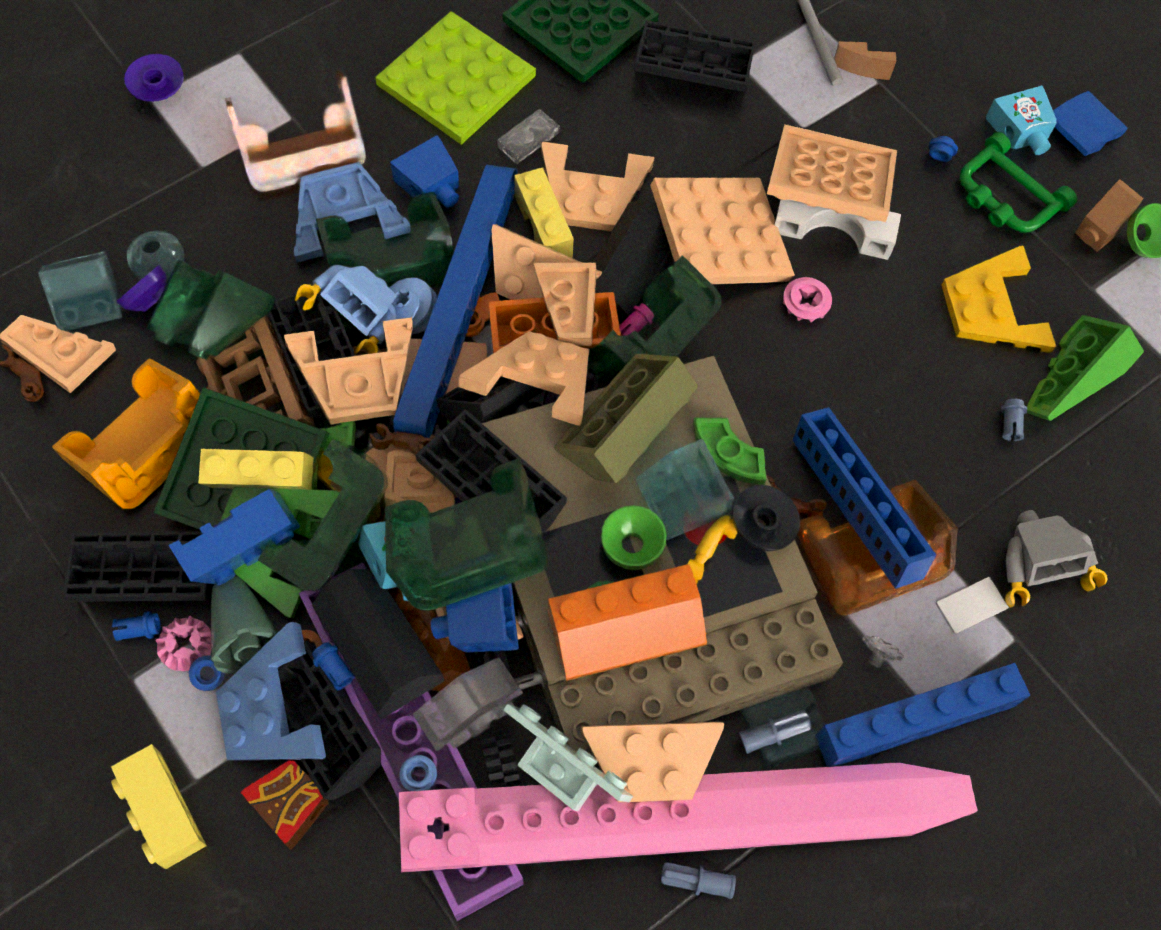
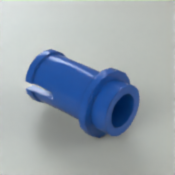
(139, 626)
(332, 665)

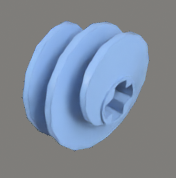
(414, 300)

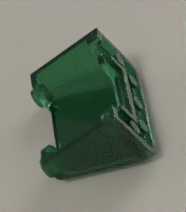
(418, 254)
(681, 306)
(206, 310)
(466, 545)
(316, 560)

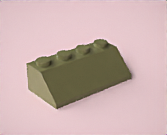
(628, 416)

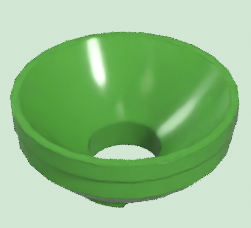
(1150, 218)
(633, 522)

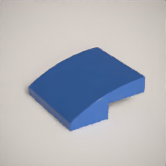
(1087, 123)

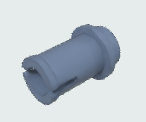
(1013, 419)

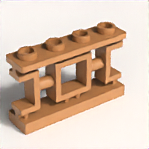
(274, 372)

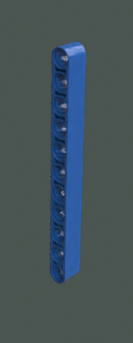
(455, 304)

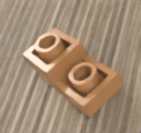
(859, 61)

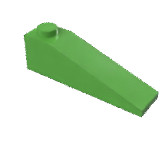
(1090, 358)

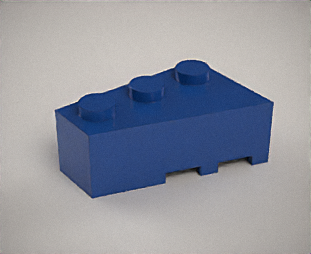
(236, 539)

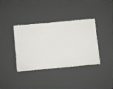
(972, 605)

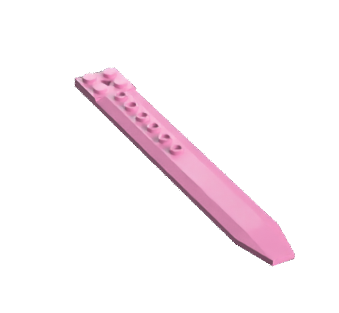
(725, 813)

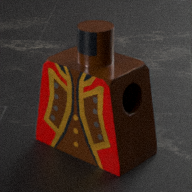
(287, 801)

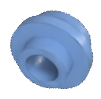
(412, 764)

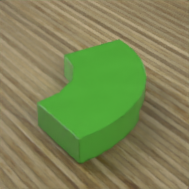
(729, 452)

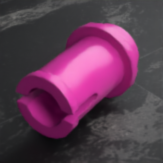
(636, 320)

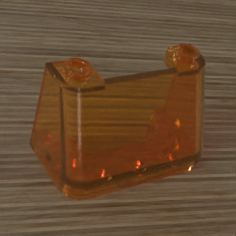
(850, 571)

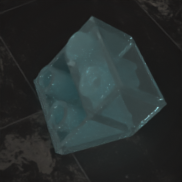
(81, 291)
(686, 489)

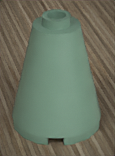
(237, 625)

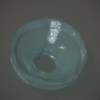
(167, 254)

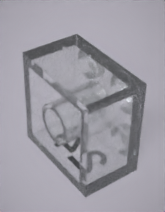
(468, 705)

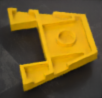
(983, 308)

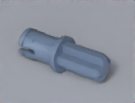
(775, 731)
(698, 879)

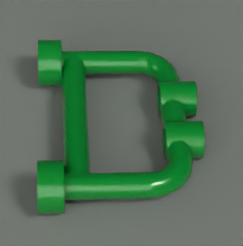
(1001, 213)

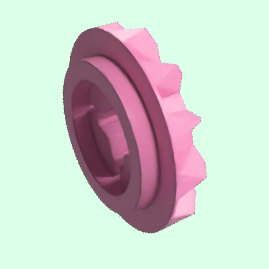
(807, 288)
(183, 658)

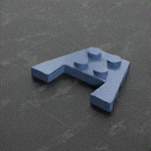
(345, 193)
(254, 707)

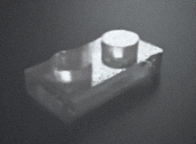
(528, 136)

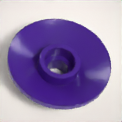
(154, 77)

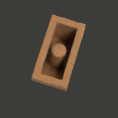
(1109, 216)

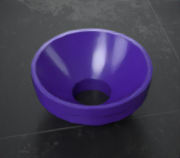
(145, 292)

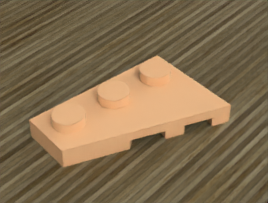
(569, 299)
(56, 353)

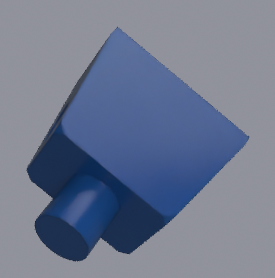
(428, 170)
(480, 622)

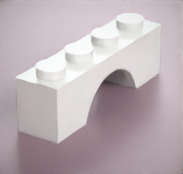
(871, 237)

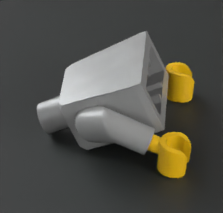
(1049, 552)

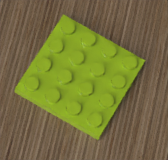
(455, 77)

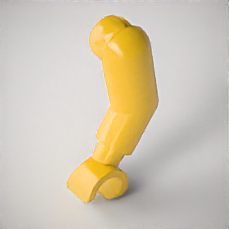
(709, 542)

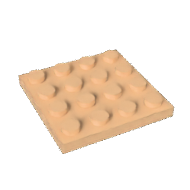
(833, 173)
(723, 228)

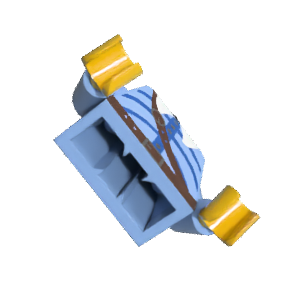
(358, 297)

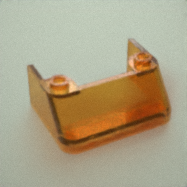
(286, 161)

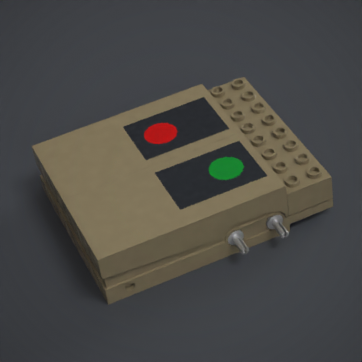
(755, 602)

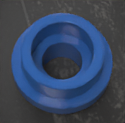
(942, 148)
(196, 678)

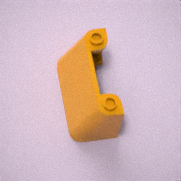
(141, 443)

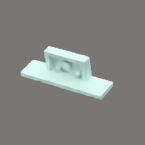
(559, 767)

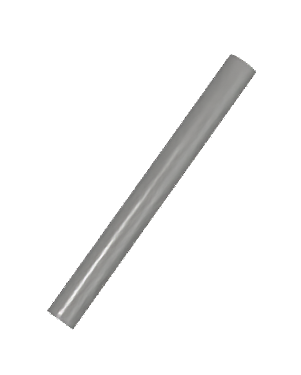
(821, 42)

